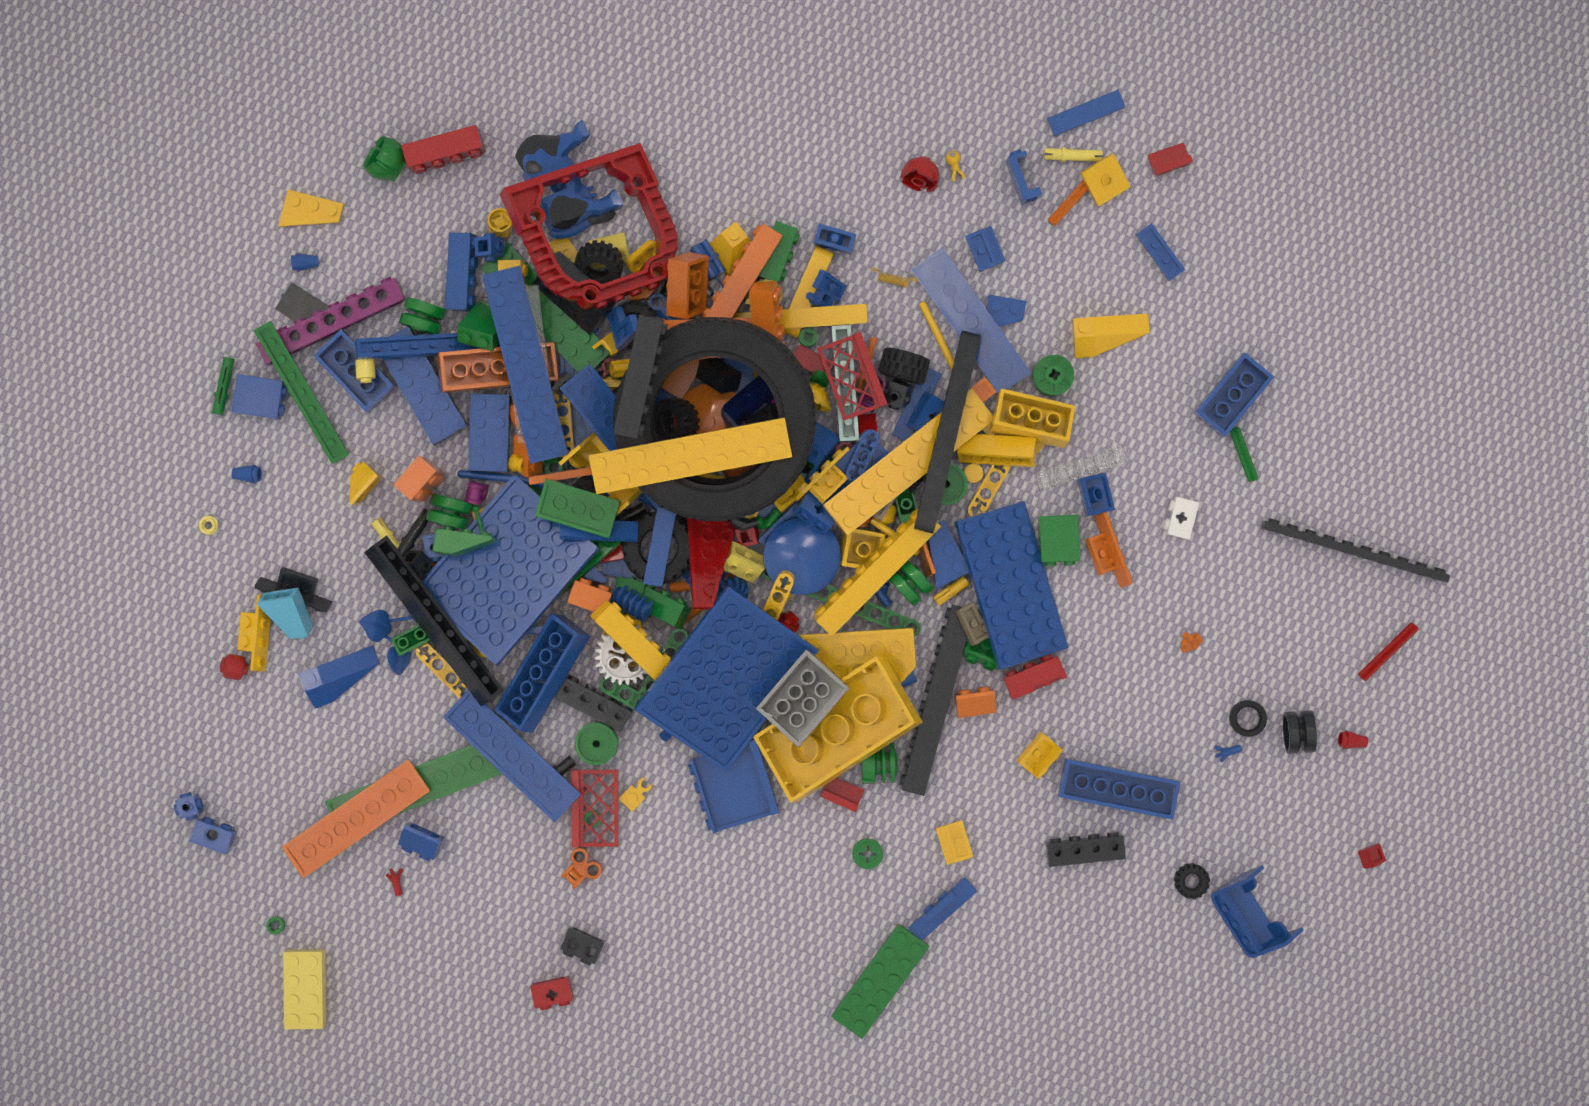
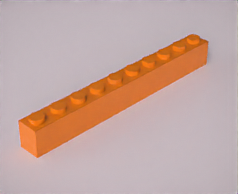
(730, 298)

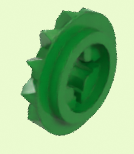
(874, 860)

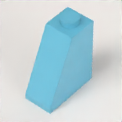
(288, 612)

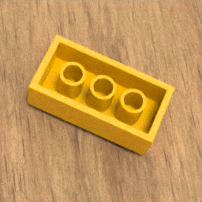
(1033, 417)

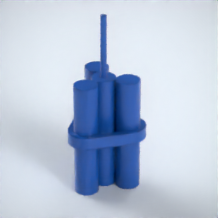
(714, 264)

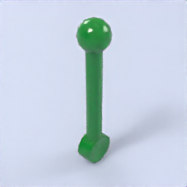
(475, 508)

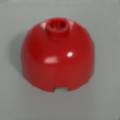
(920, 173)

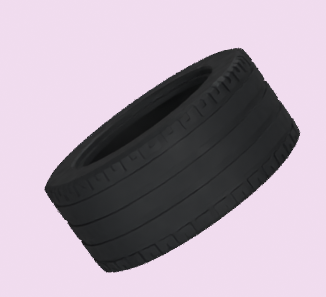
(775, 363)

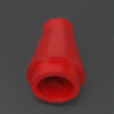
(1352, 740)

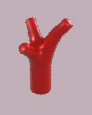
(395, 879)

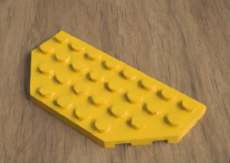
(852, 649)

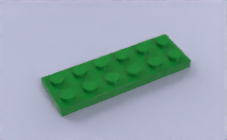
(880, 981)

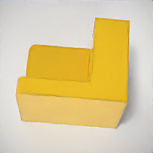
(608, 343)

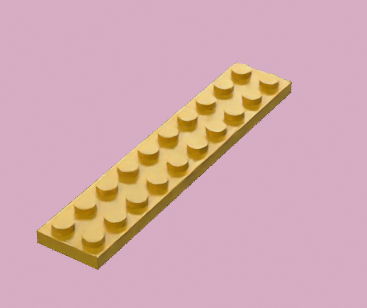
(690, 455)
(900, 468)

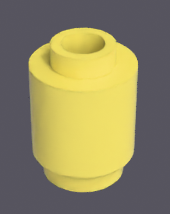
(365, 370)

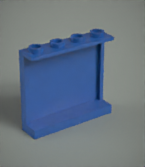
(734, 795)

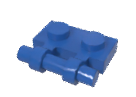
(826, 285)

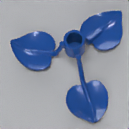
(377, 627)

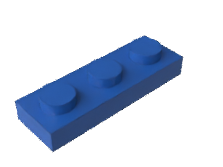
(1160, 252)

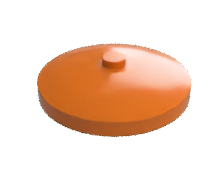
(709, 406)

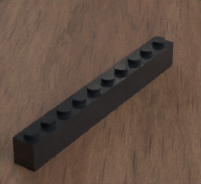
(433, 621)
(936, 704)

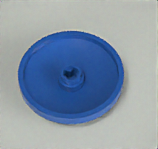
(805, 553)

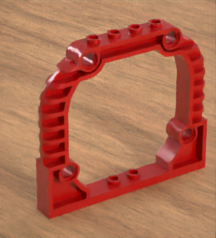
(626, 165)

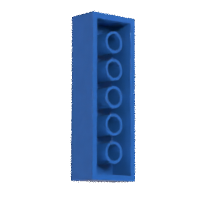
(422, 390)
(542, 673)
(1119, 788)

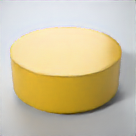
(973, 473)

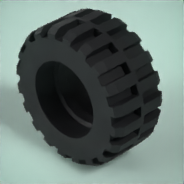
(637, 563)

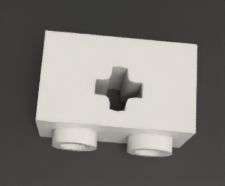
(1184, 528)

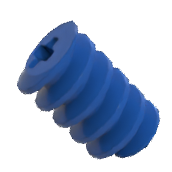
(632, 604)

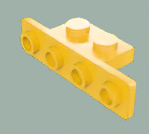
(827, 481)
(255, 636)

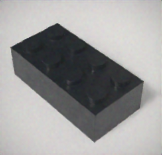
(587, 319)

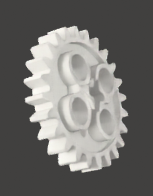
(620, 670)

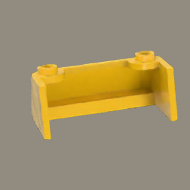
(580, 457)

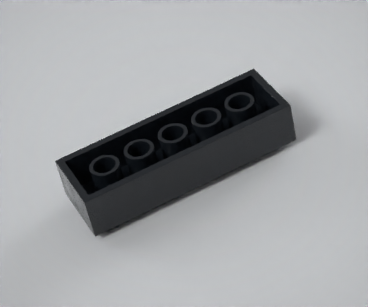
(639, 376)

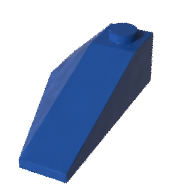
(332, 679)

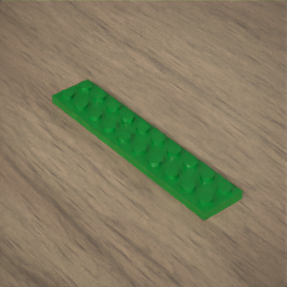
(442, 776)

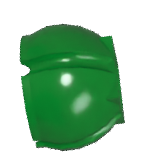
(385, 160)

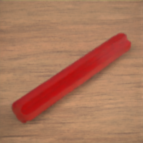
(1388, 651)

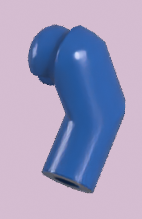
(882, 596)

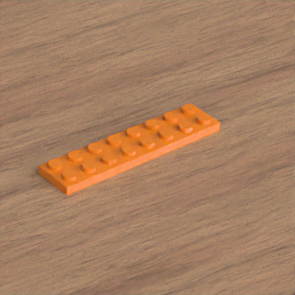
(356, 818)

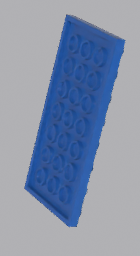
(1011, 585)

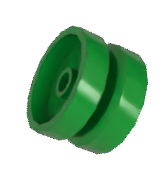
(422, 317)
(957, 486)
(449, 511)
(911, 581)
(586, 748)

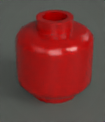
(233, 667)

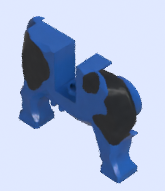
(572, 205)

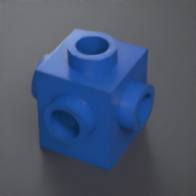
(489, 247)
(193, 801)

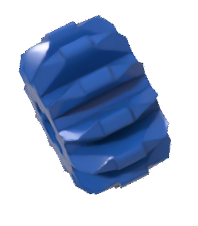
(735, 583)

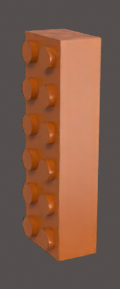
(481, 369)

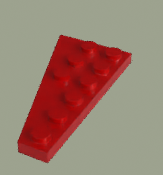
(708, 552)

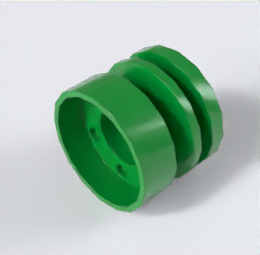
(1047, 385)
(881, 764)

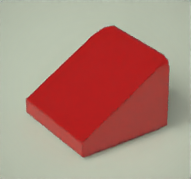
(867, 421)
(1372, 856)

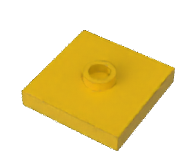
(1105, 179)

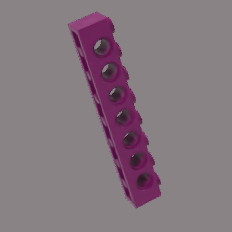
(394, 297)

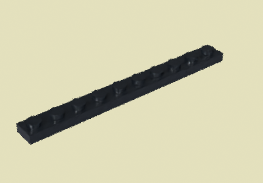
(1362, 552)

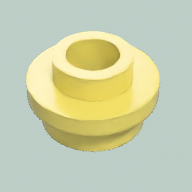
(202, 525)

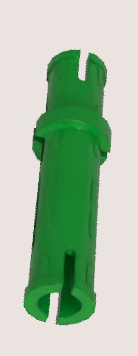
(227, 364)

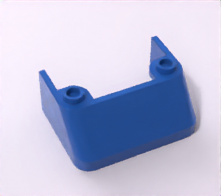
(823, 448)
(1247, 919)

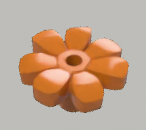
(1190, 642)

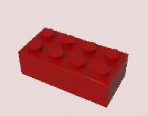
(443, 149)

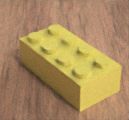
(304, 988)

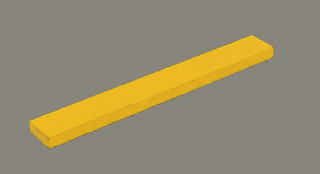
(820, 316)

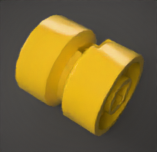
(500, 223)

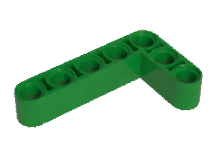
(635, 693)

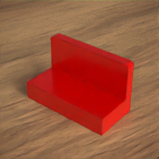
(1169, 159)
(843, 794)

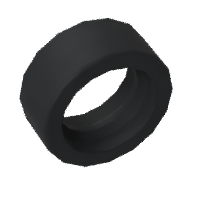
(1262, 718)

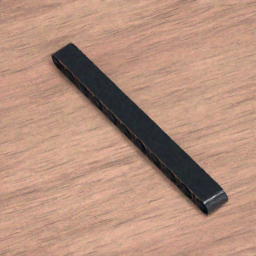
(947, 432)

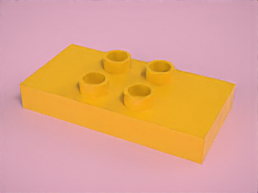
(858, 726)

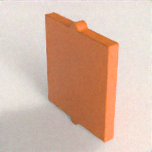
(926, 561)

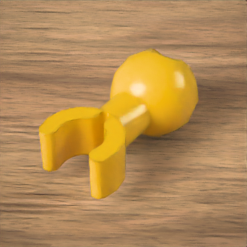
(954, 162)

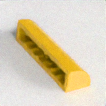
(999, 450)

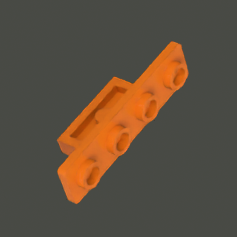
(1106, 551)

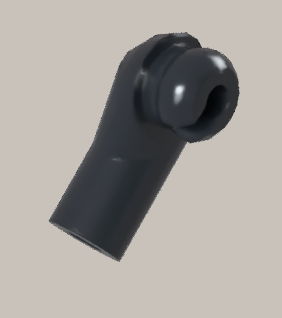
(743, 525)

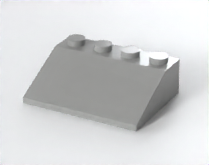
(802, 697)

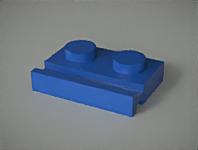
(985, 248)

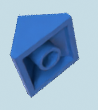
(1095, 494)

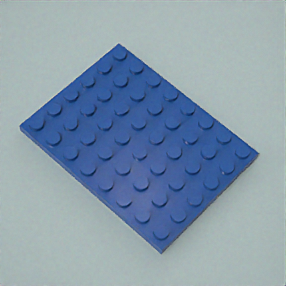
(508, 584)
(720, 678)

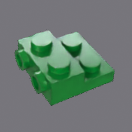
(980, 653)

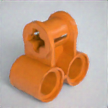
(579, 870)

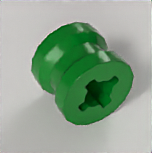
(810, 337)

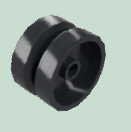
(1299, 732)

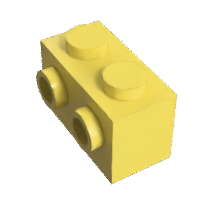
(744, 562)

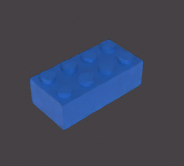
(339, 359)
(1233, 394)
(489, 433)

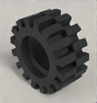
(1192, 892)

